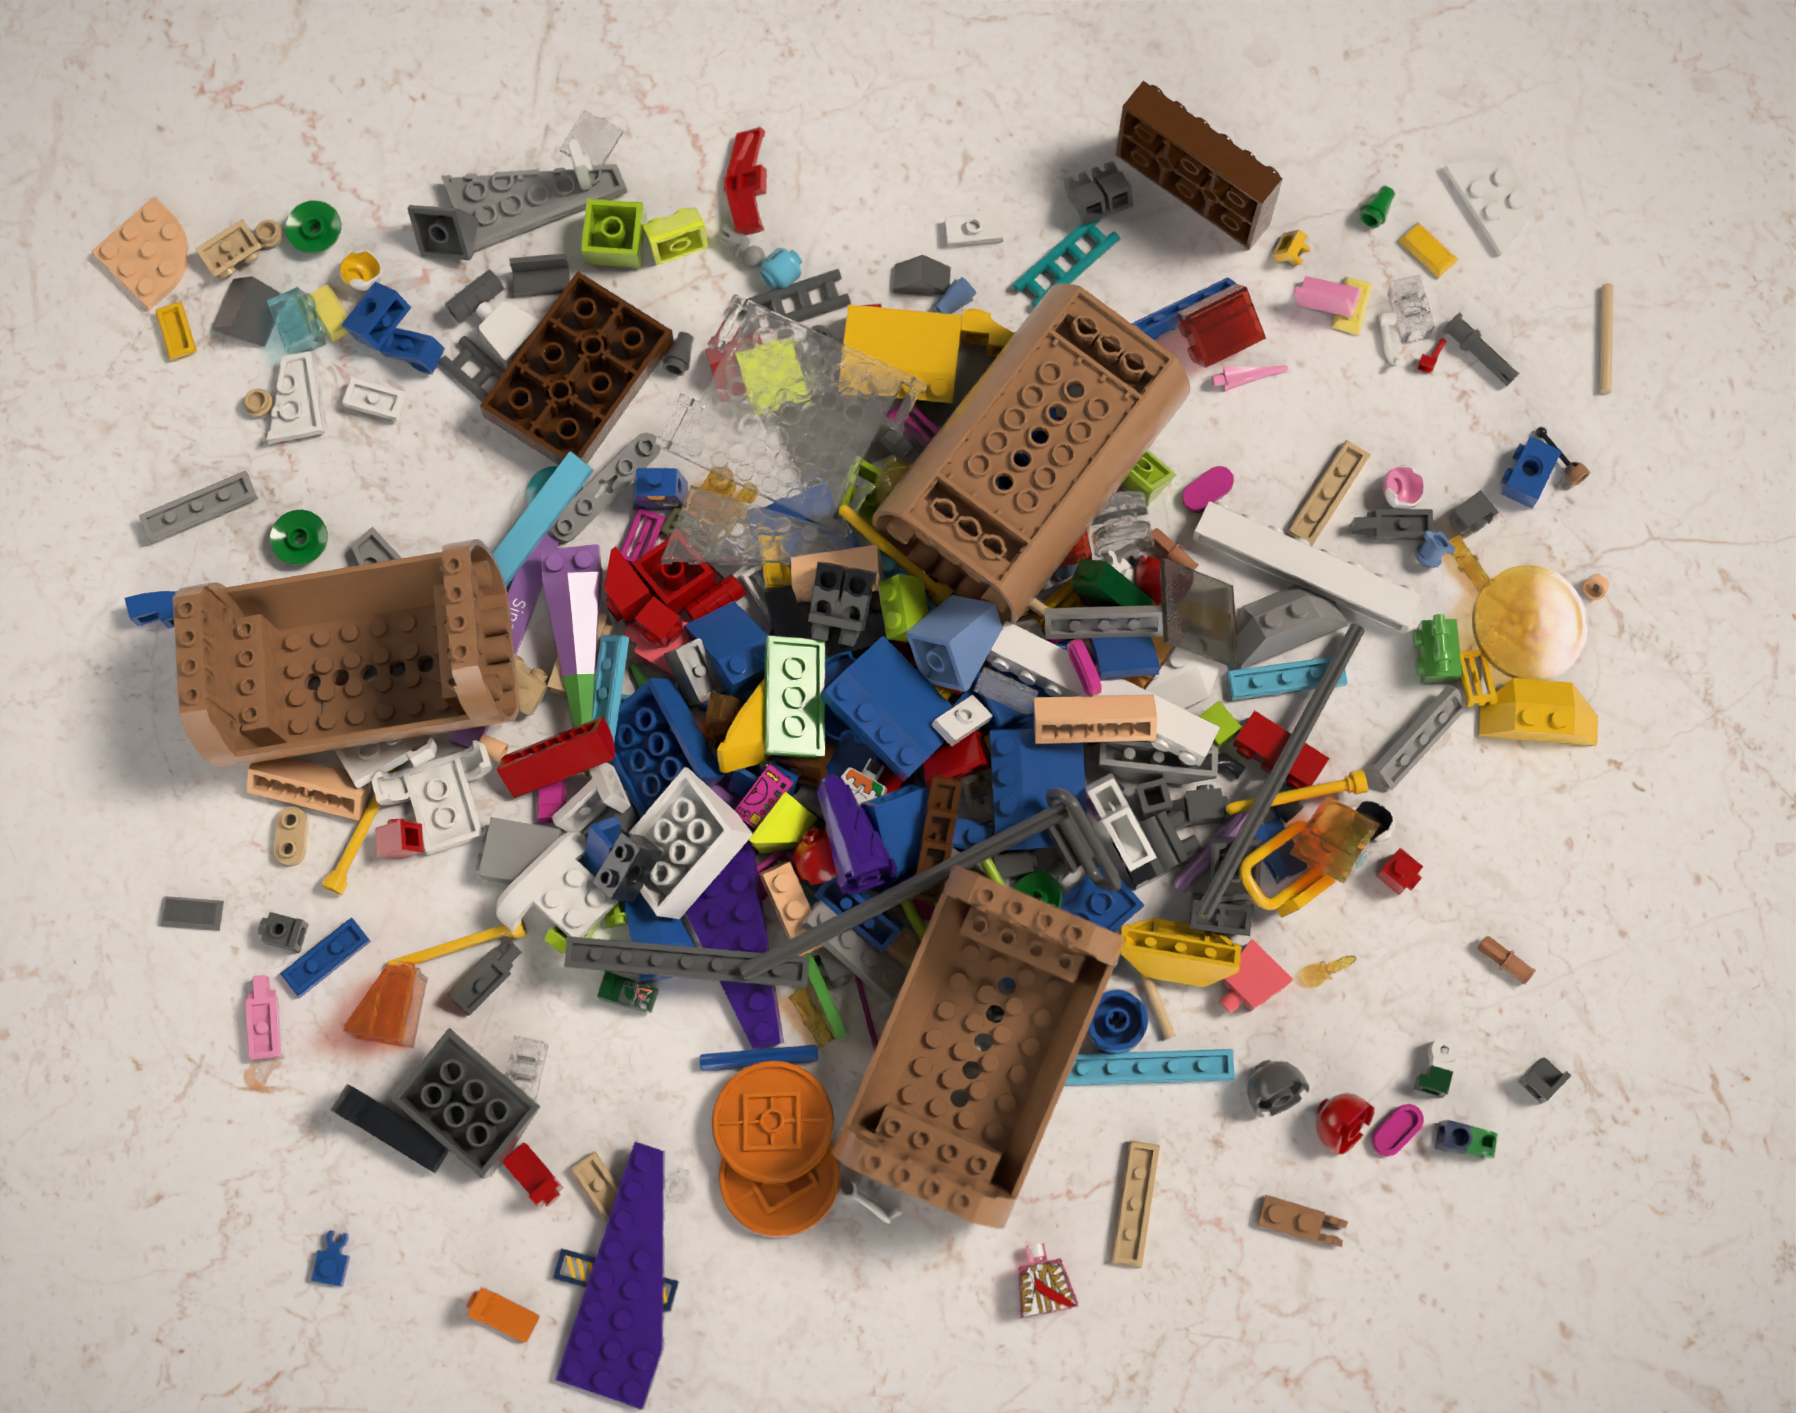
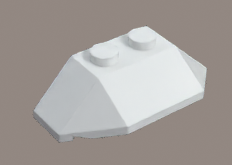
(1185, 679)

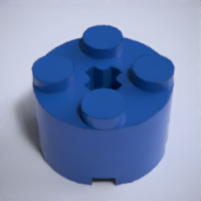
(1127, 1009)

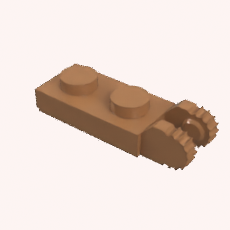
(1298, 1220)

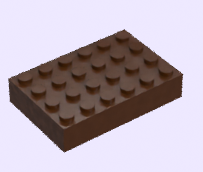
(1197, 164)
(577, 372)

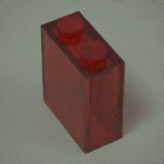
(1220, 325)

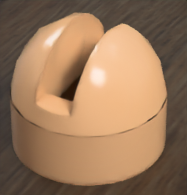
(1591, 592)

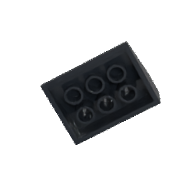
(791, 620)

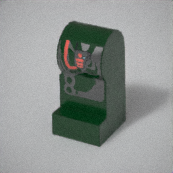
(627, 992)

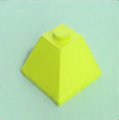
(783, 826)

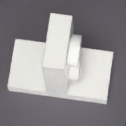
(598, 793)

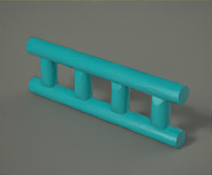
(1067, 244)

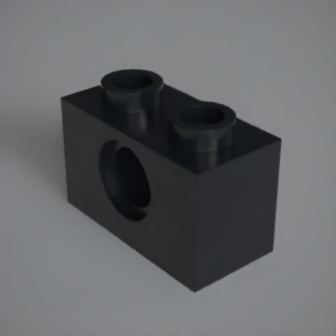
(627, 867)

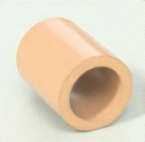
(495, 748)

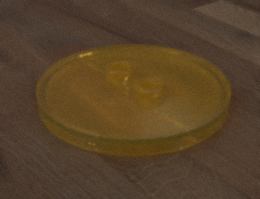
(1529, 623)

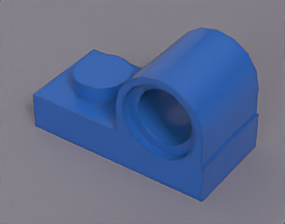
(415, 348)

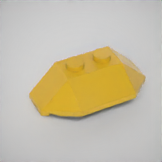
(1540, 713)
(745, 736)
(1179, 954)

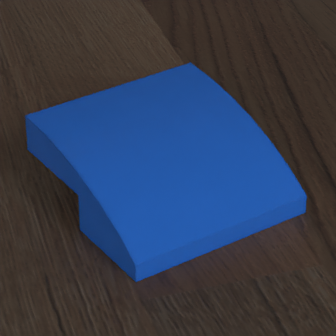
(1125, 657)

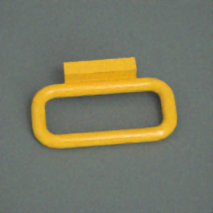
(1294, 895)

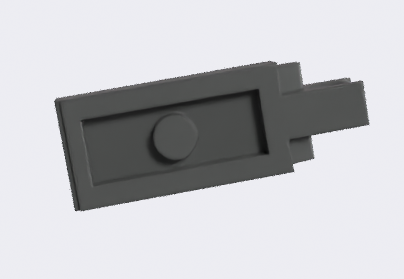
(1394, 524)
(484, 977)

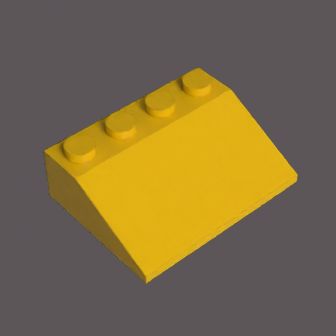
(912, 342)

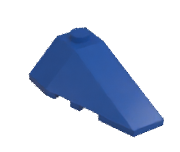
(654, 929)

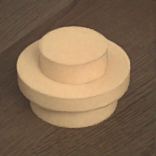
(268, 233)
(258, 402)

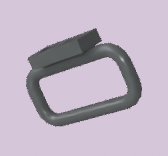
(1079, 843)

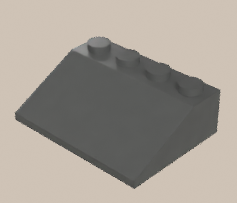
(467, 1104)

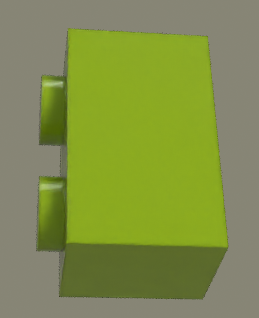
(902, 604)

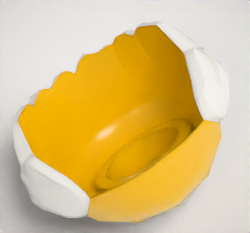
(360, 270)

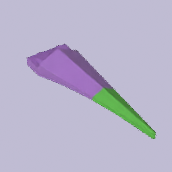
(573, 598)

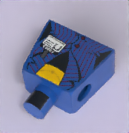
(659, 489)

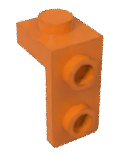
(502, 1314)

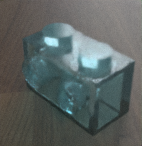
(297, 321)

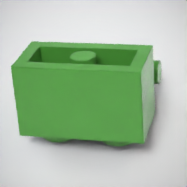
(1438, 650)

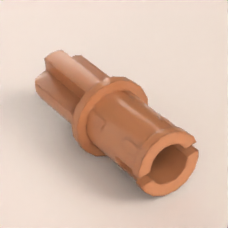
(1171, 551)
(1506, 959)

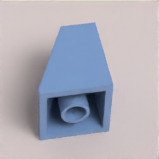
(955, 641)

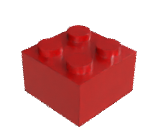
(673, 583)

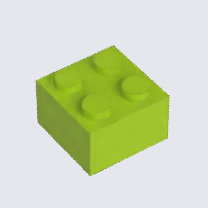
(613, 233)

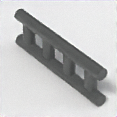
(801, 289)
(472, 385)

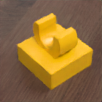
(1289, 247)

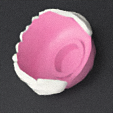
(1403, 487)

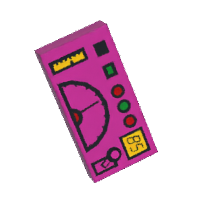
(763, 796)

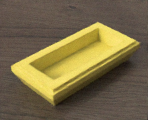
(330, 312)
(1353, 324)

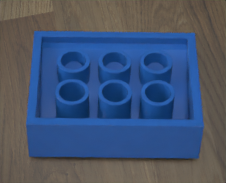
(889, 707)
(657, 741)
(1025, 773)

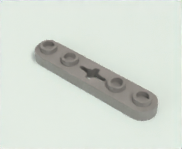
(585, 506)

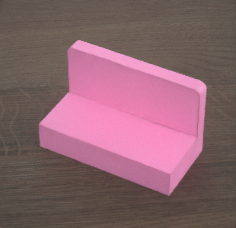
(1327, 296)

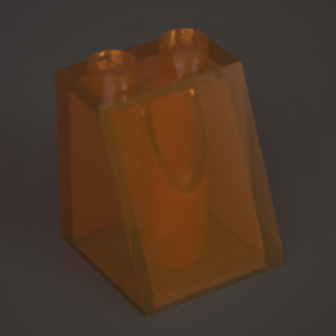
(1335, 839)
(390, 1007)

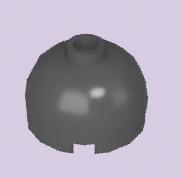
(1275, 1087)

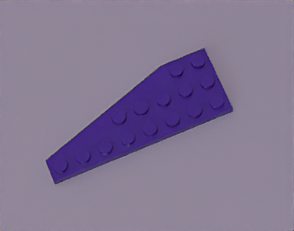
(733, 918)
(621, 1314)

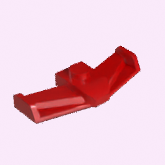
(745, 181)

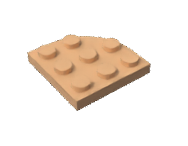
(147, 253)

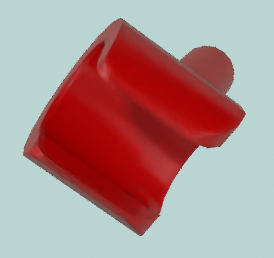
(1428, 362)

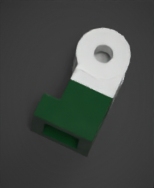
(1442, 1060)

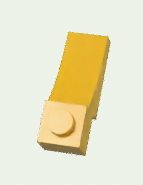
(982, 330)

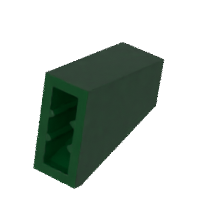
(1104, 586)

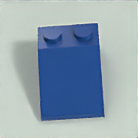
(733, 646)

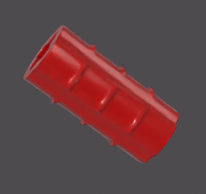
(716, 597)

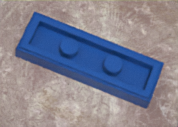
(325, 957)

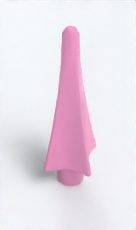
(1236, 376)

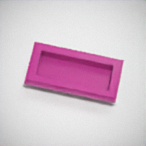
(550, 800)

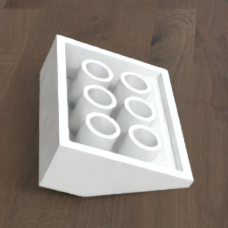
(696, 839)

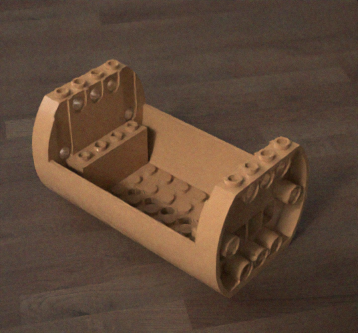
(1013, 540)
(258, 645)
(903, 1113)

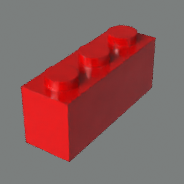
(1264, 743)

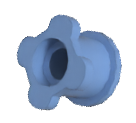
(1433, 549)

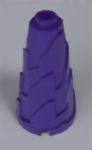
(856, 847)

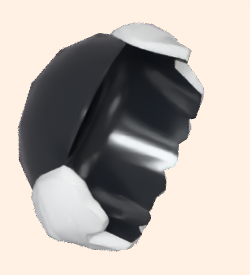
(1379, 814)

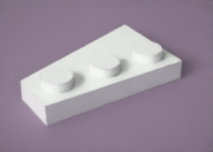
(297, 401)

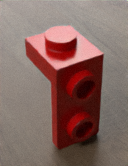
(533, 1176)

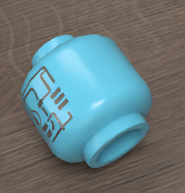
(781, 268)

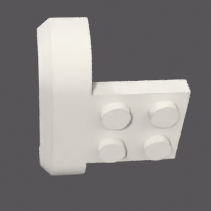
(366, 760)
(439, 796)
(558, 889)

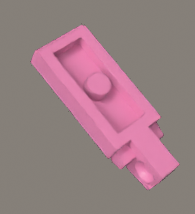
(263, 1020)

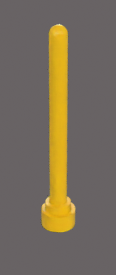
(937, 591)
(1354, 782)
(337, 879)
(462, 943)

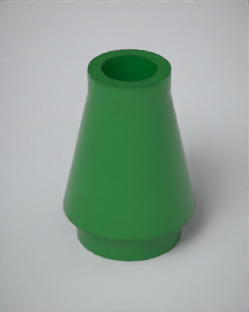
(1377, 207)

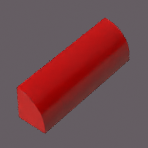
(557, 757)

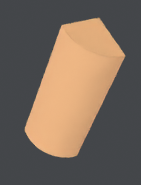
(1095, 719)
(308, 786)

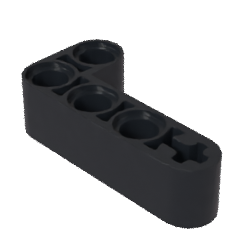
(390, 1128)

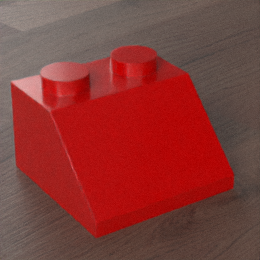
(624, 589)
(959, 760)

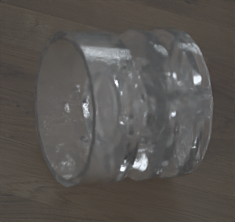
(1122, 524)

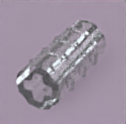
(1006, 691)

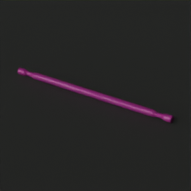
(866, 1012)

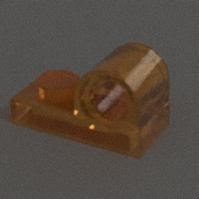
(719, 715)

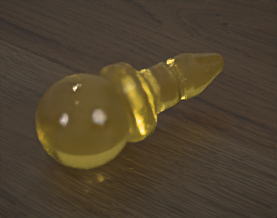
(1315, 975)

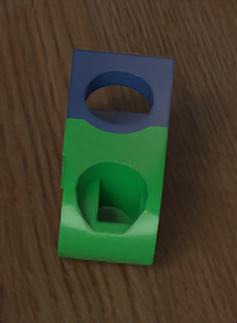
(1466, 1139)

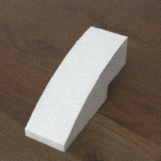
(1120, 822)

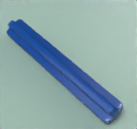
(746, 1058)

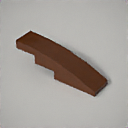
(937, 830)

